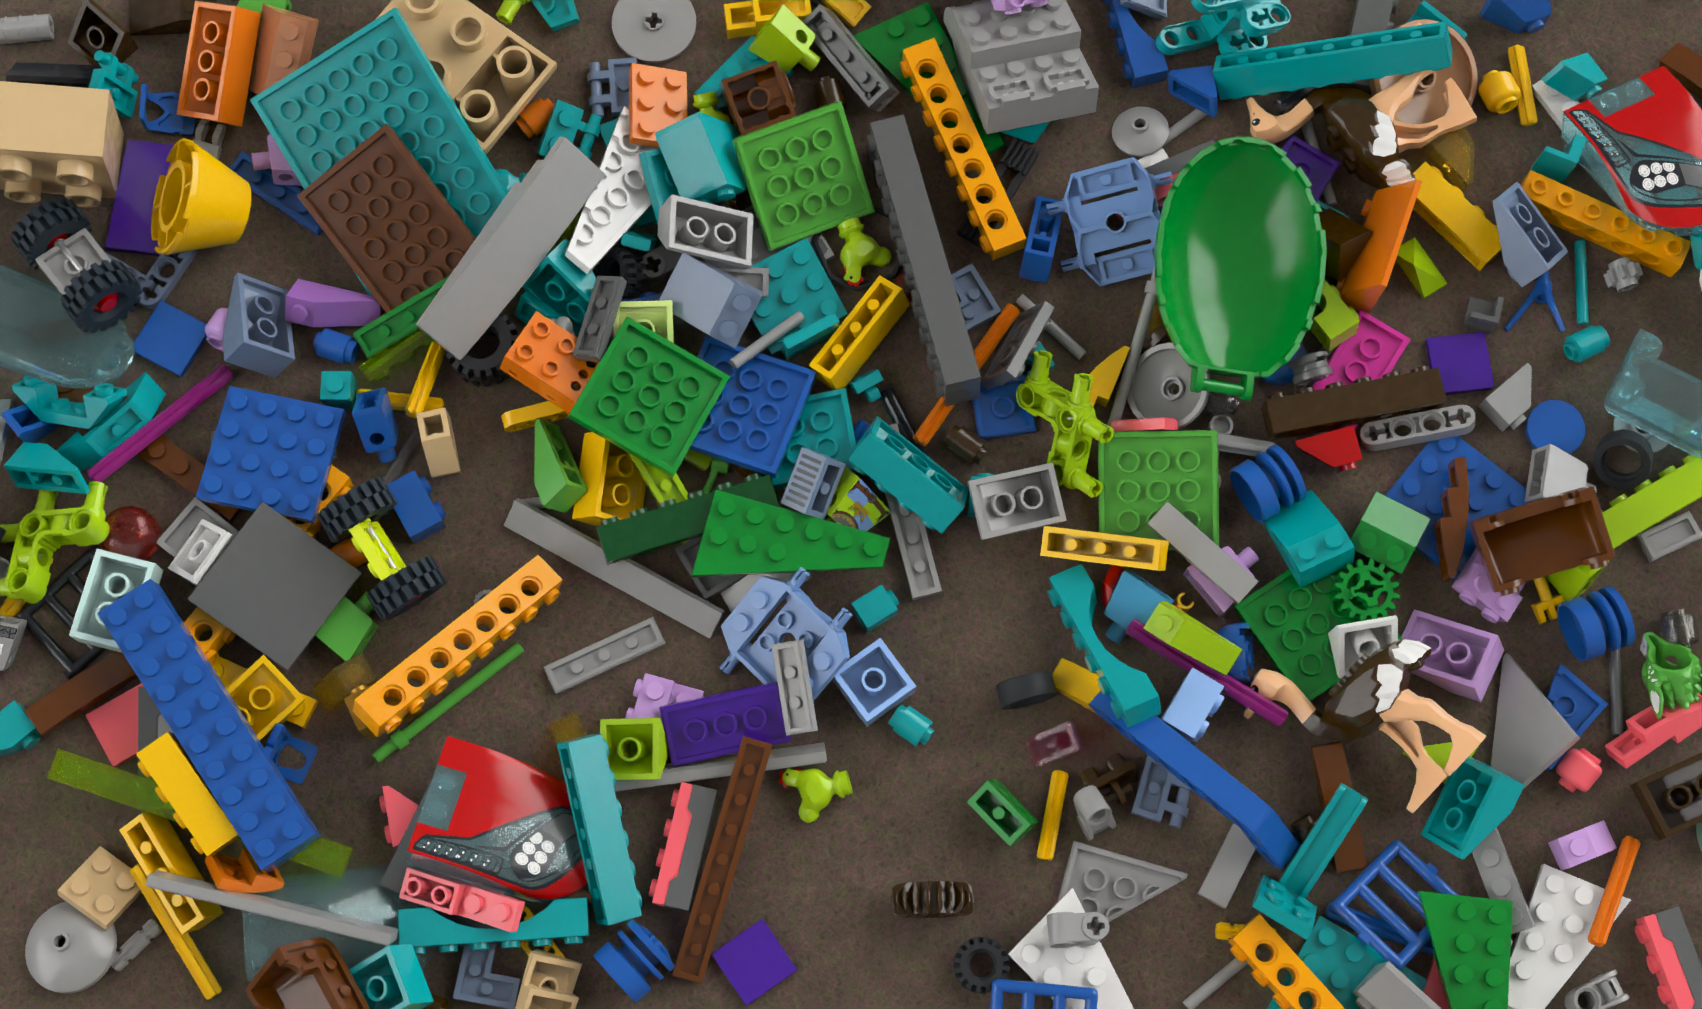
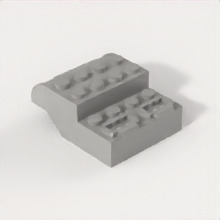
(1021, 64)

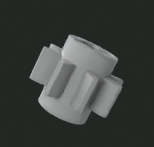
(1623, 274)

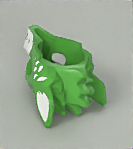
(1669, 682)

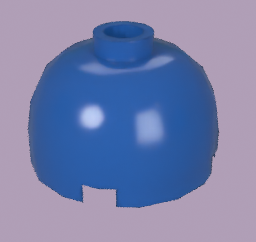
(1236, 634)

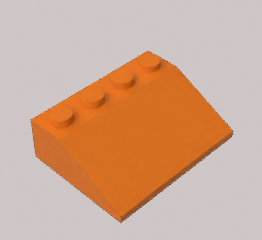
(1387, 218)

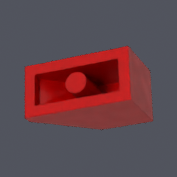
(1333, 448)

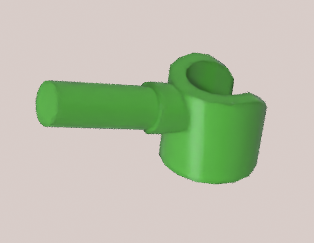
(717, 466)

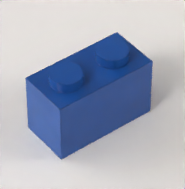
(415, 507)

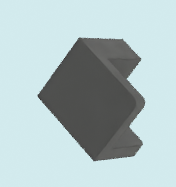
(1483, 314)

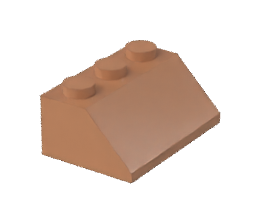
(281, 46)

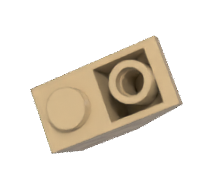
(438, 442)

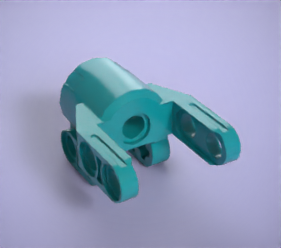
(1228, 24)

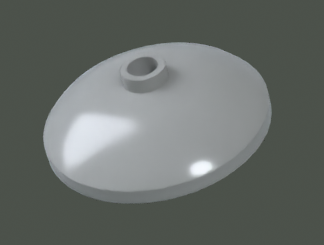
(1153, 385)
(79, 961)

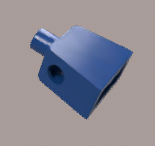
(376, 423)

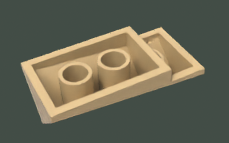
(548, 982)

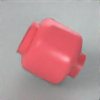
(1578, 770)

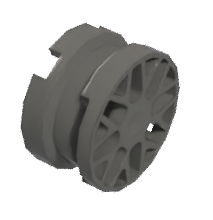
(1310, 368)

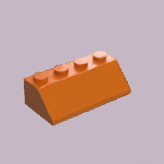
(218, 63)

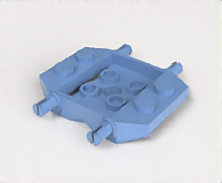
(1091, 225)
(823, 638)

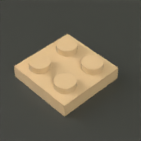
(101, 888)

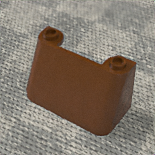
(1542, 539)
(306, 977)

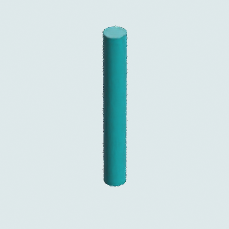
(1581, 282)

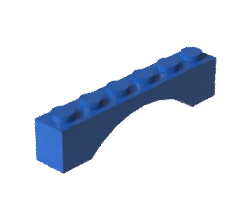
(1142, 58)

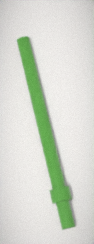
(400, 739)

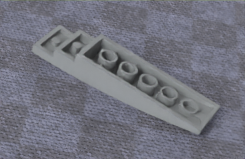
(510, 247)

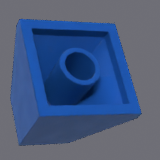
(1517, 14)

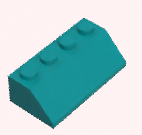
(909, 475)

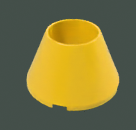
(198, 202)

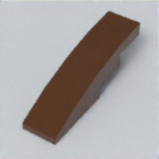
(1685, 66)
(1451, 529)
(81, 693)
(1330, 771)

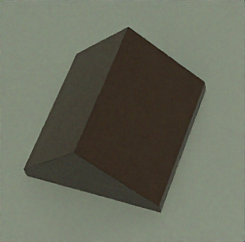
(99, 31)
(1343, 242)

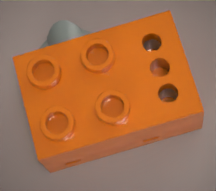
(545, 362)

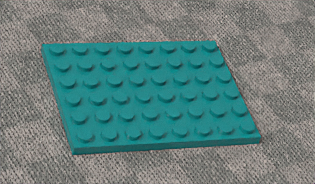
(372, 82)

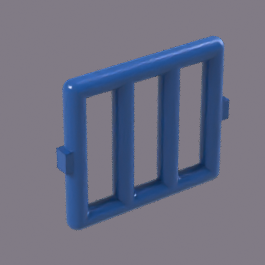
(1360, 888)
(1030, 989)

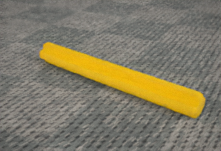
(183, 943)

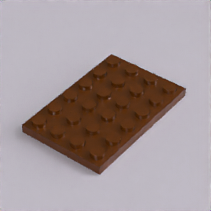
(388, 219)

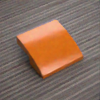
(242, 874)

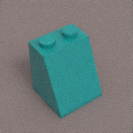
(702, 158)

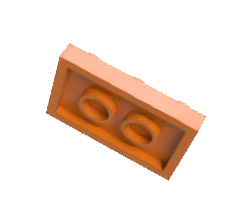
(655, 101)

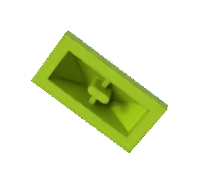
(1419, 268)

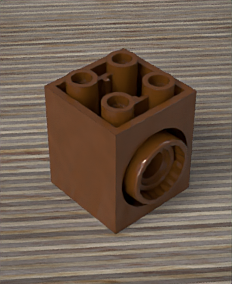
(758, 98)

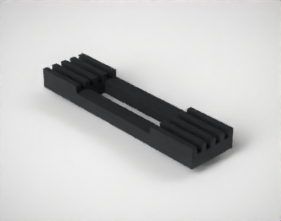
(1019, 160)

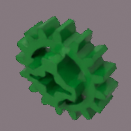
(1363, 579)

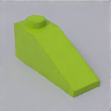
(1192, 637)

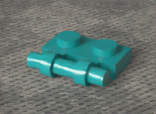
(120, 89)
(565, 122)

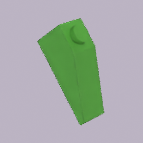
(555, 469)

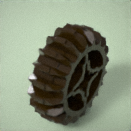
(932, 899)

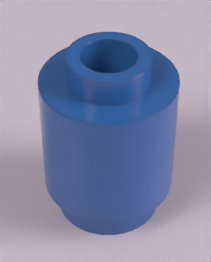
(336, 346)

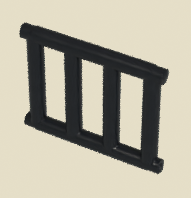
(70, 576)

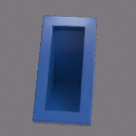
(1195, 87)
(27, 424)

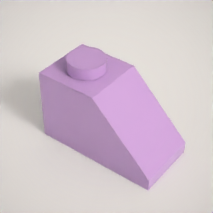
(1582, 845)

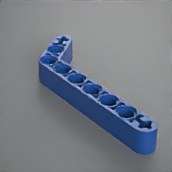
(1209, 781)

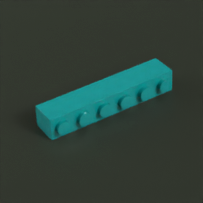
(600, 829)

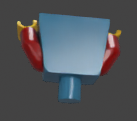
(1130, 598)

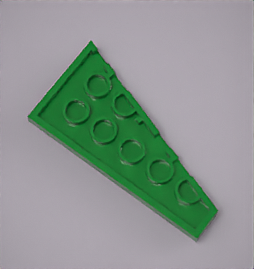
(889, 39)
(768, 539)
(1470, 948)

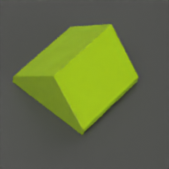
(635, 747)

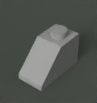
(1510, 400)

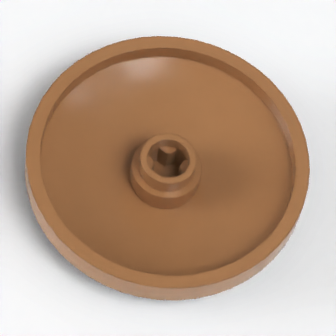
(1428, 97)

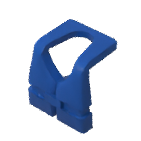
(169, 122)
(278, 740)

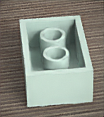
(107, 581)

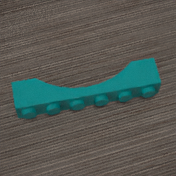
(1129, 688)
(560, 920)

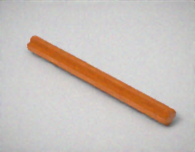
(981, 352)

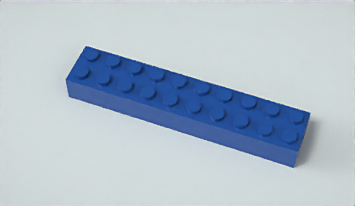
(209, 726)

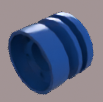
(1268, 483)
(1596, 623)
(634, 960)

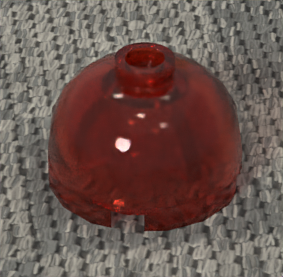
(132, 532)

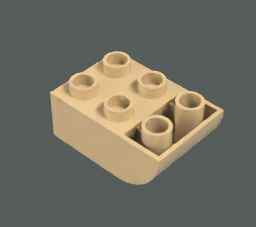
(479, 62)
(59, 143)

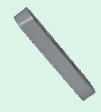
(1418, 432)

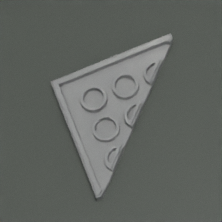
(1527, 727)
(1113, 881)

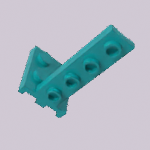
(1286, 899)

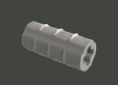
(26, 28)

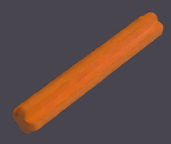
(1613, 891)

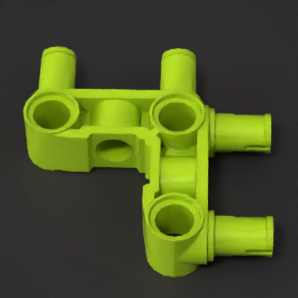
(1071, 420)
(43, 533)

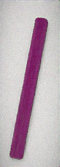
(160, 424)
(1232, 687)

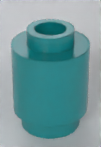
(1586, 343)
(911, 725)

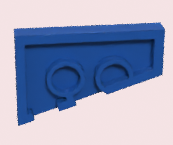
(1573, 702)

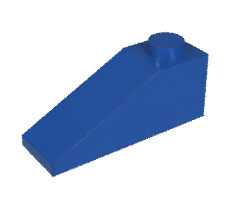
(1040, 242)

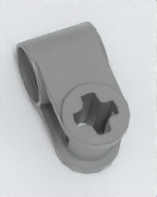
(1092, 811)
(1071, 930)
(1600, 992)

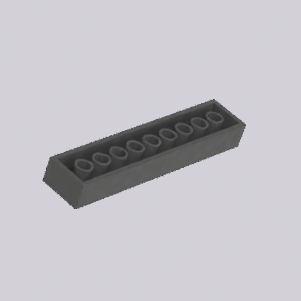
(923, 261)

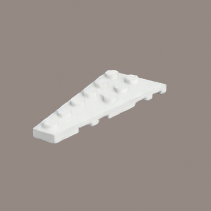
(614, 203)
(1554, 948)
(1072, 965)

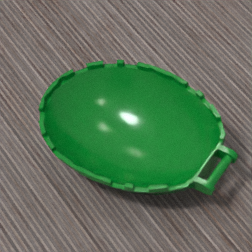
(1239, 262)

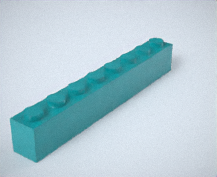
(1333, 61)

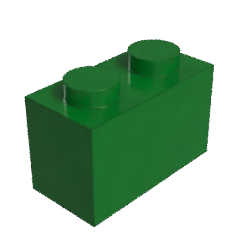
(1002, 812)

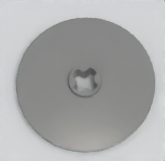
(659, 43)

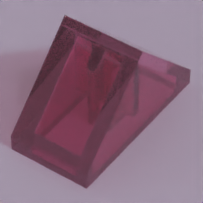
(1054, 744)

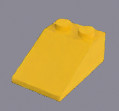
(265, 697)

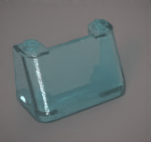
(1657, 396)

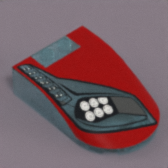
(1644, 150)
(498, 826)

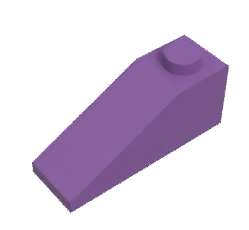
(329, 306)

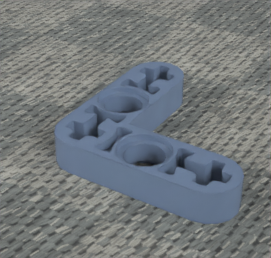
(147, 283)

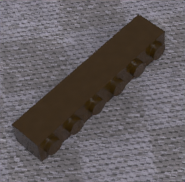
(1353, 403)

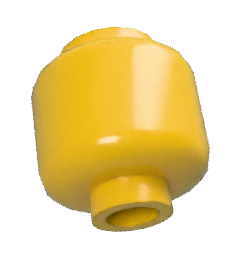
(1499, 91)

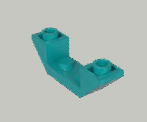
(45, 404)
(117, 426)

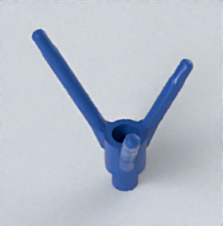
(1543, 294)

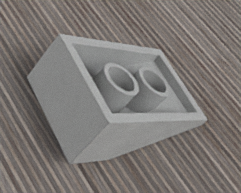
(1017, 501)

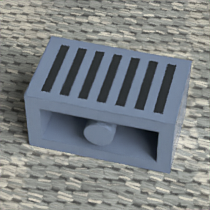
(813, 483)

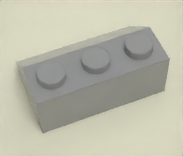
(706, 230)
(1390, 989)

